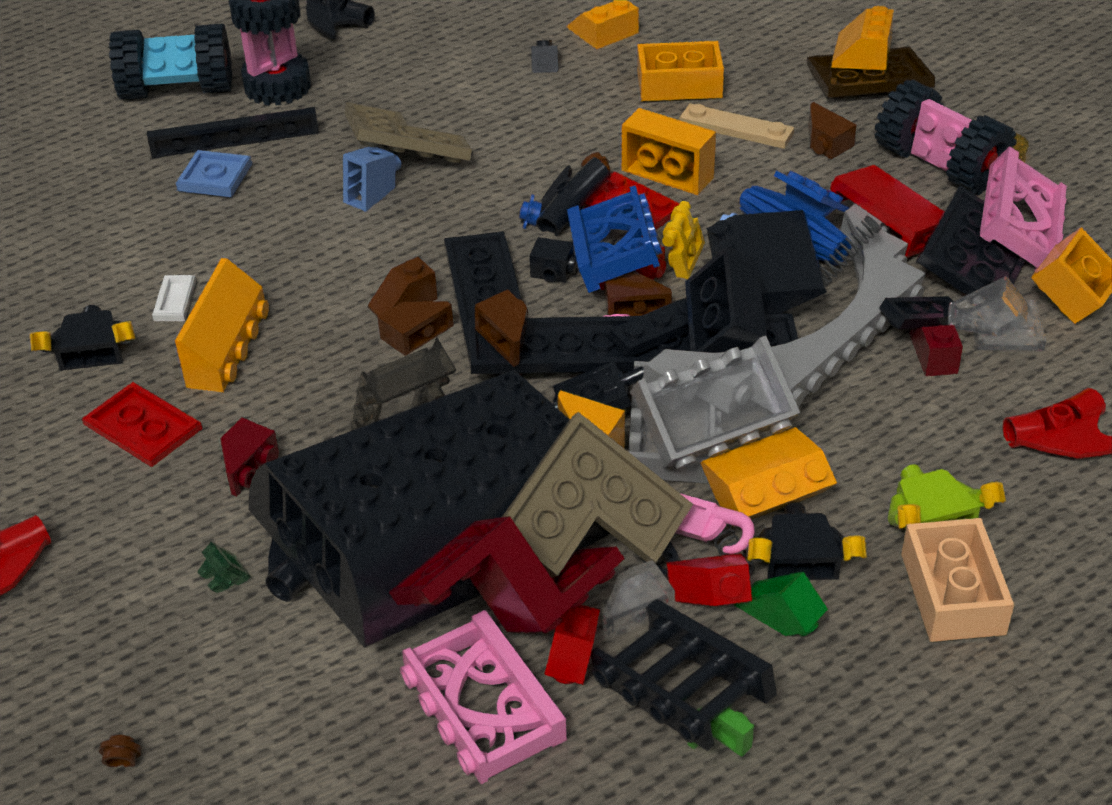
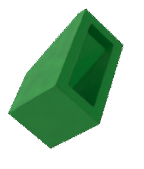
(786, 604)

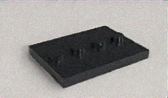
(959, 252)

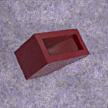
(937, 349)

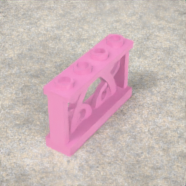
(1045, 198)
(488, 648)

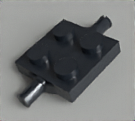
(602, 384)

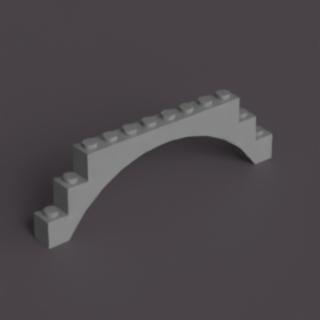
(809, 360)

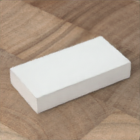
(174, 298)

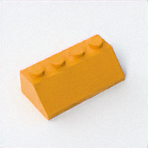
(220, 328)

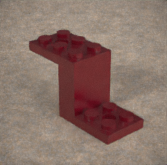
(508, 576)

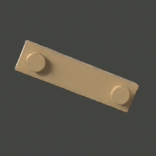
(738, 126)

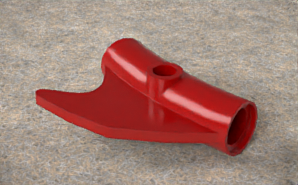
(1062, 428)
(20, 549)

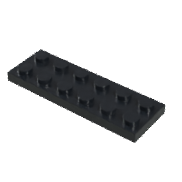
(478, 270)

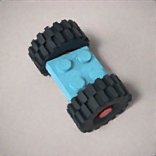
(171, 59)

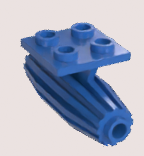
(806, 196)

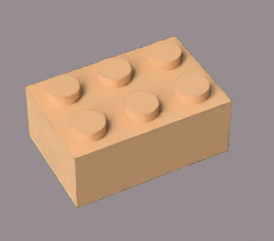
(956, 580)

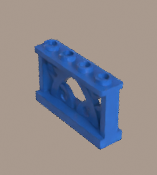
(626, 255)

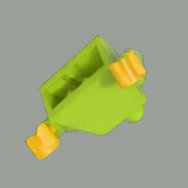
(938, 498)

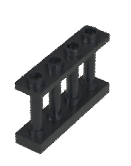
(691, 642)

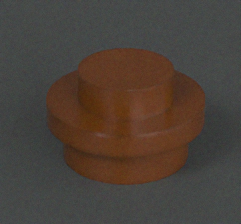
(120, 751)

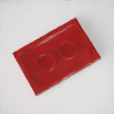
(142, 424)

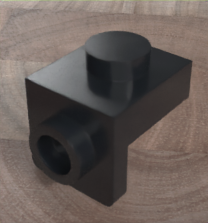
(544, 57)

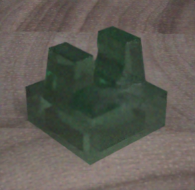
(223, 566)

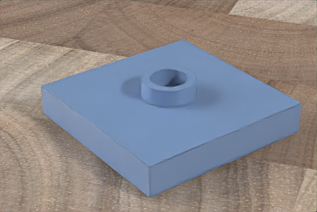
(214, 173)

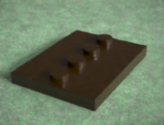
(901, 66)

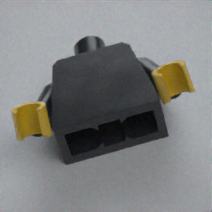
(86, 339)
(804, 544)

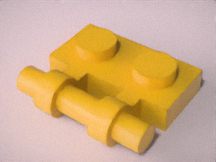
(686, 239)

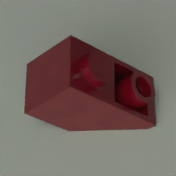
(245, 450)

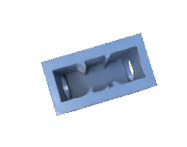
(368, 173)

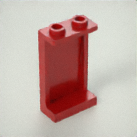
(890, 203)

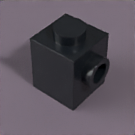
(552, 260)

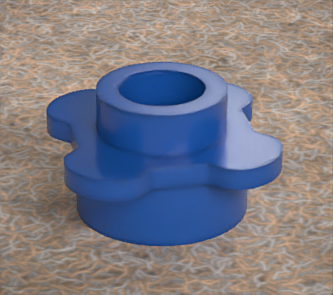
(530, 211)

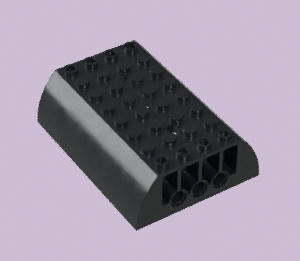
(367, 539)

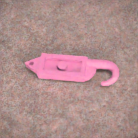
(708, 520)

